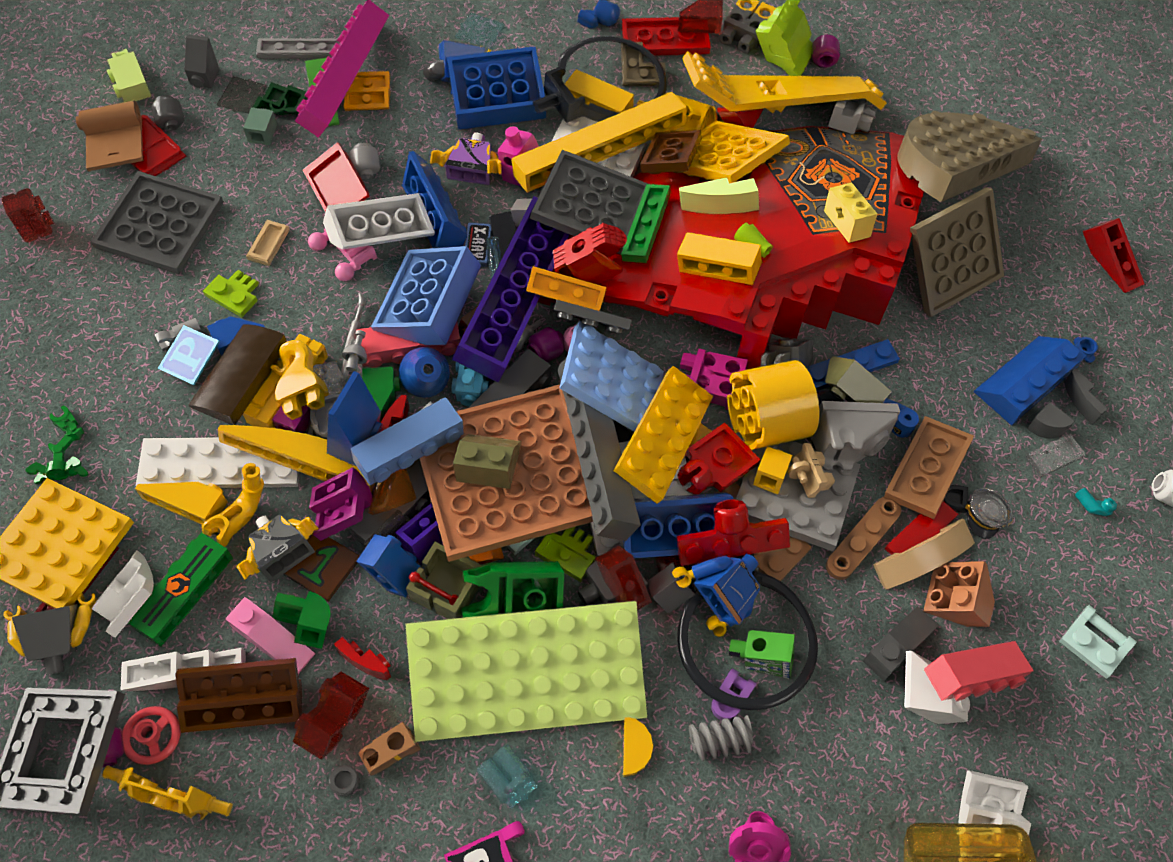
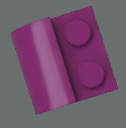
(339, 502)

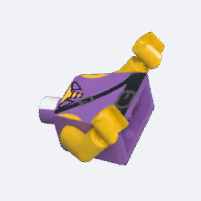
(469, 160)

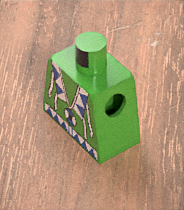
(766, 652)

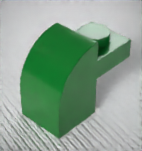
(308, 614)

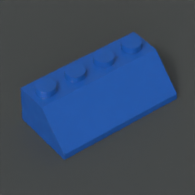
(422, 179)
(1029, 376)
(670, 519)

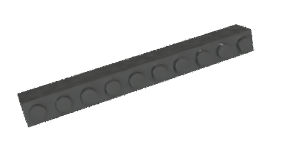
(523, 376)

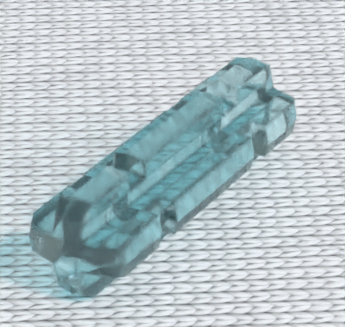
(493, 253)

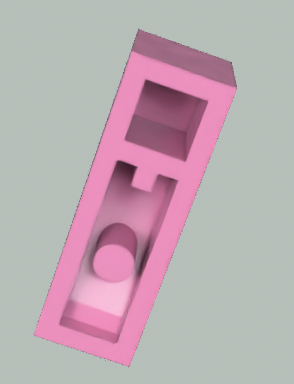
(267, 634)

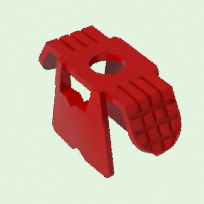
(589, 252)

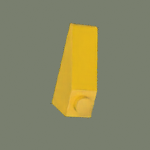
(186, 499)

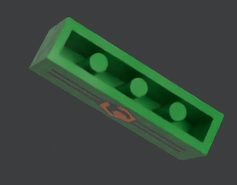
(180, 589)

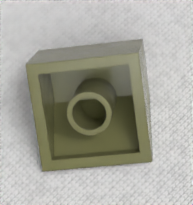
(853, 382)
(486, 460)

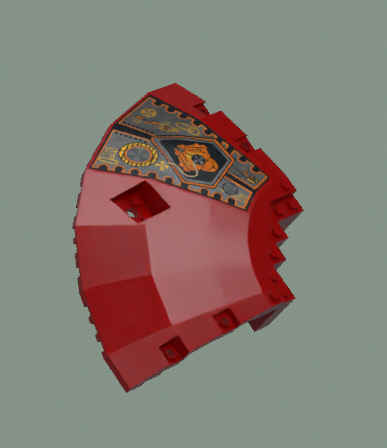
(810, 260)

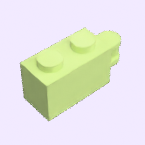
(128, 77)

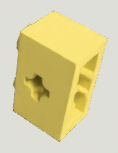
(850, 212)

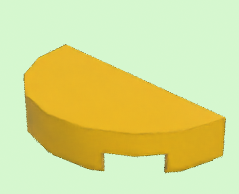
(637, 746)

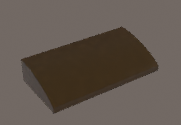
(239, 373)

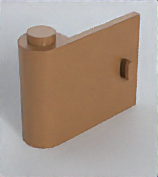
(112, 135)

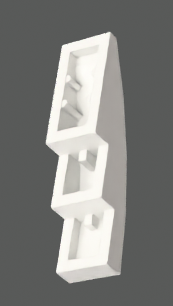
(160, 670)

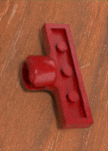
(733, 535)

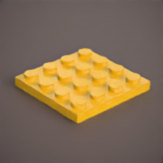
(733, 151)
(59, 544)

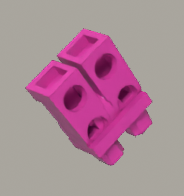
(713, 372)

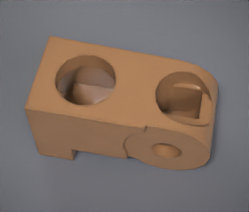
(389, 749)

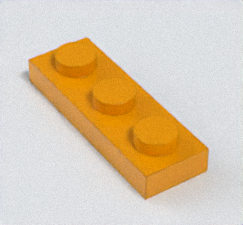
(565, 288)

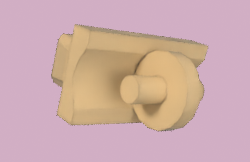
(808, 469)

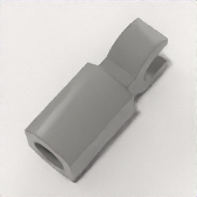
(166, 338)

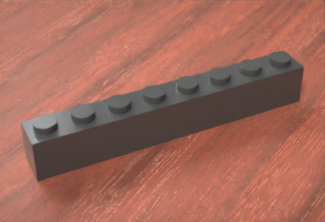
(598, 453)

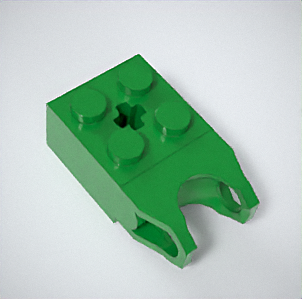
(512, 583)

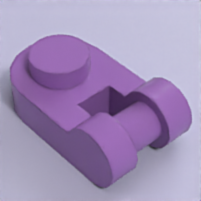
(722, 711)

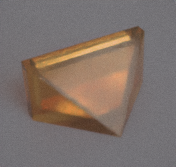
(392, 493)

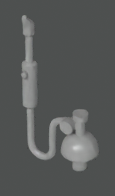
(354, 352)

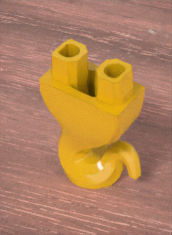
(298, 381)

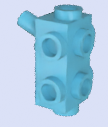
(468, 385)

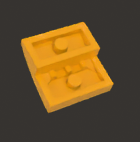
(369, 92)

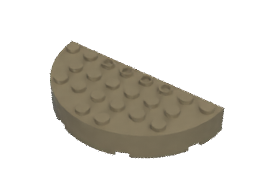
(962, 151)

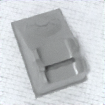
(852, 431)

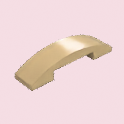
(925, 556)

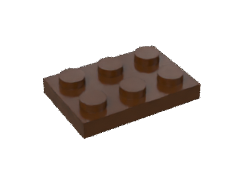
(671, 152)

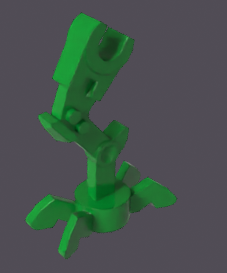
(58, 468)

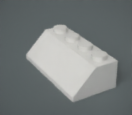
(377, 221)

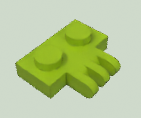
(233, 293)
(568, 552)

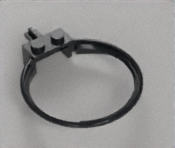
(562, 99)
(740, 702)

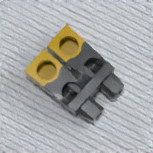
(742, 24)

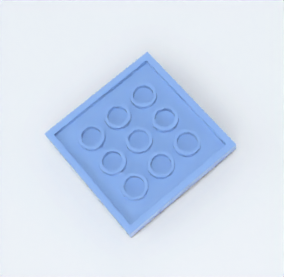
(609, 376)

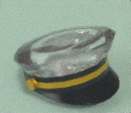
(988, 512)

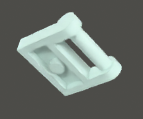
(1094, 649)

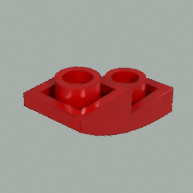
(367, 662)

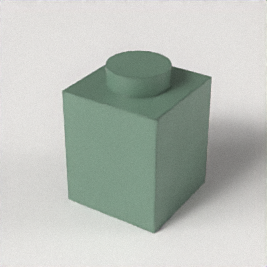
(260, 126)

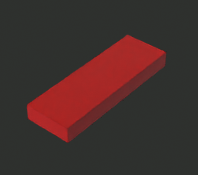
(921, 529)

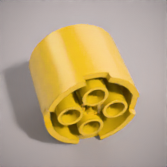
(773, 404)

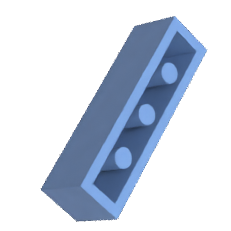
(407, 441)

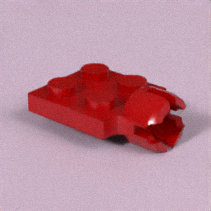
(716, 461)

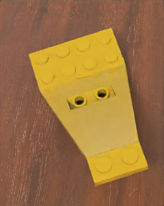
(776, 92)

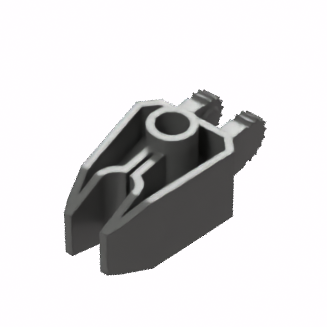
(788, 349)

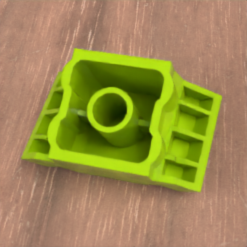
(786, 38)

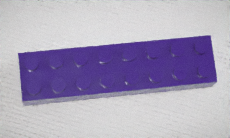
(506, 304)

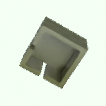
(447, 577)

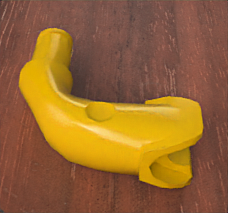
(240, 511)

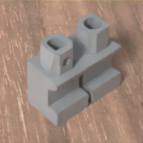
(851, 116)

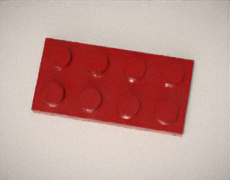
(662, 36)

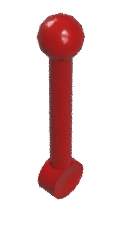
(415, 577)

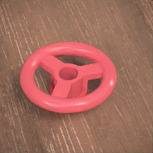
(142, 727)

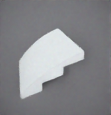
(125, 594)
(990, 800)

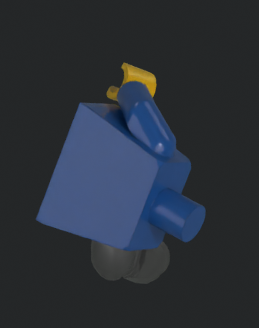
(439, 68)

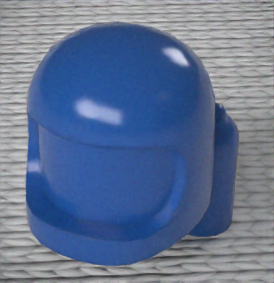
(604, 13)

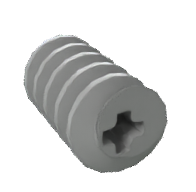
(721, 738)

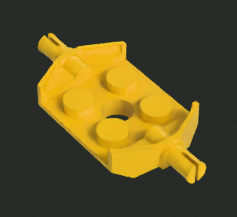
(699, 115)
(171, 800)

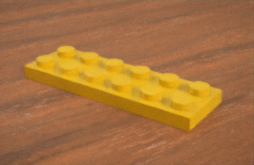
(663, 435)

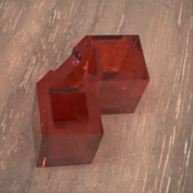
(322, 727)

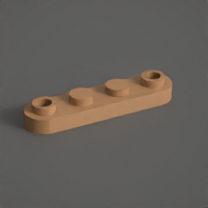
(863, 538)

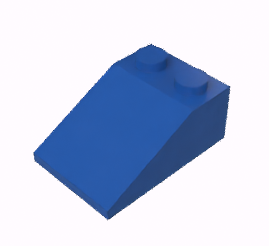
(352, 419)

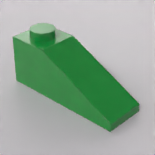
(382, 386)

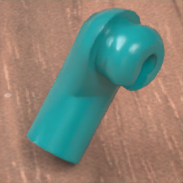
(1093, 506)

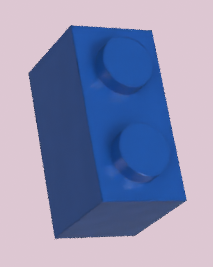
(388, 563)

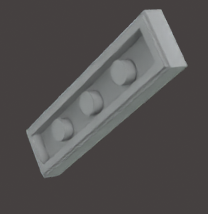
(294, 48)

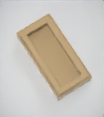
(268, 242)

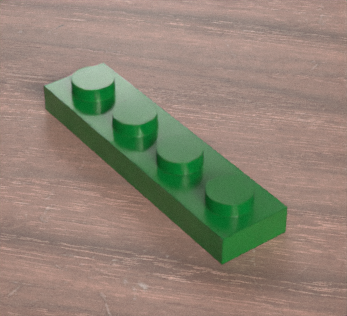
(646, 223)

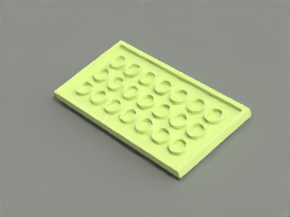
(525, 670)

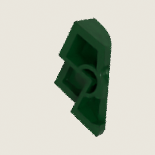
(287, 99)

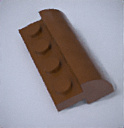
(238, 695)

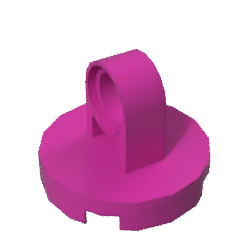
(759, 841)

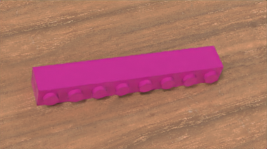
(340, 69)

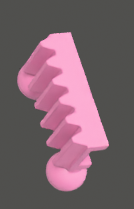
(357, 256)

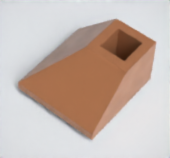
(961, 593)

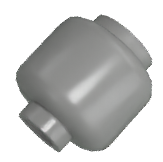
(365, 160)

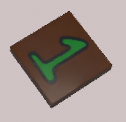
(325, 568)

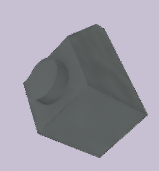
(200, 61)

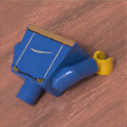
(726, 587)

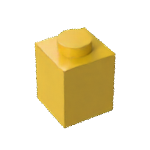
(772, 470)

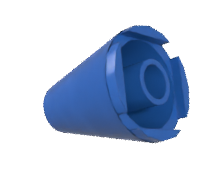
(415, 379)

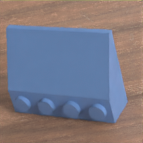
(428, 295)

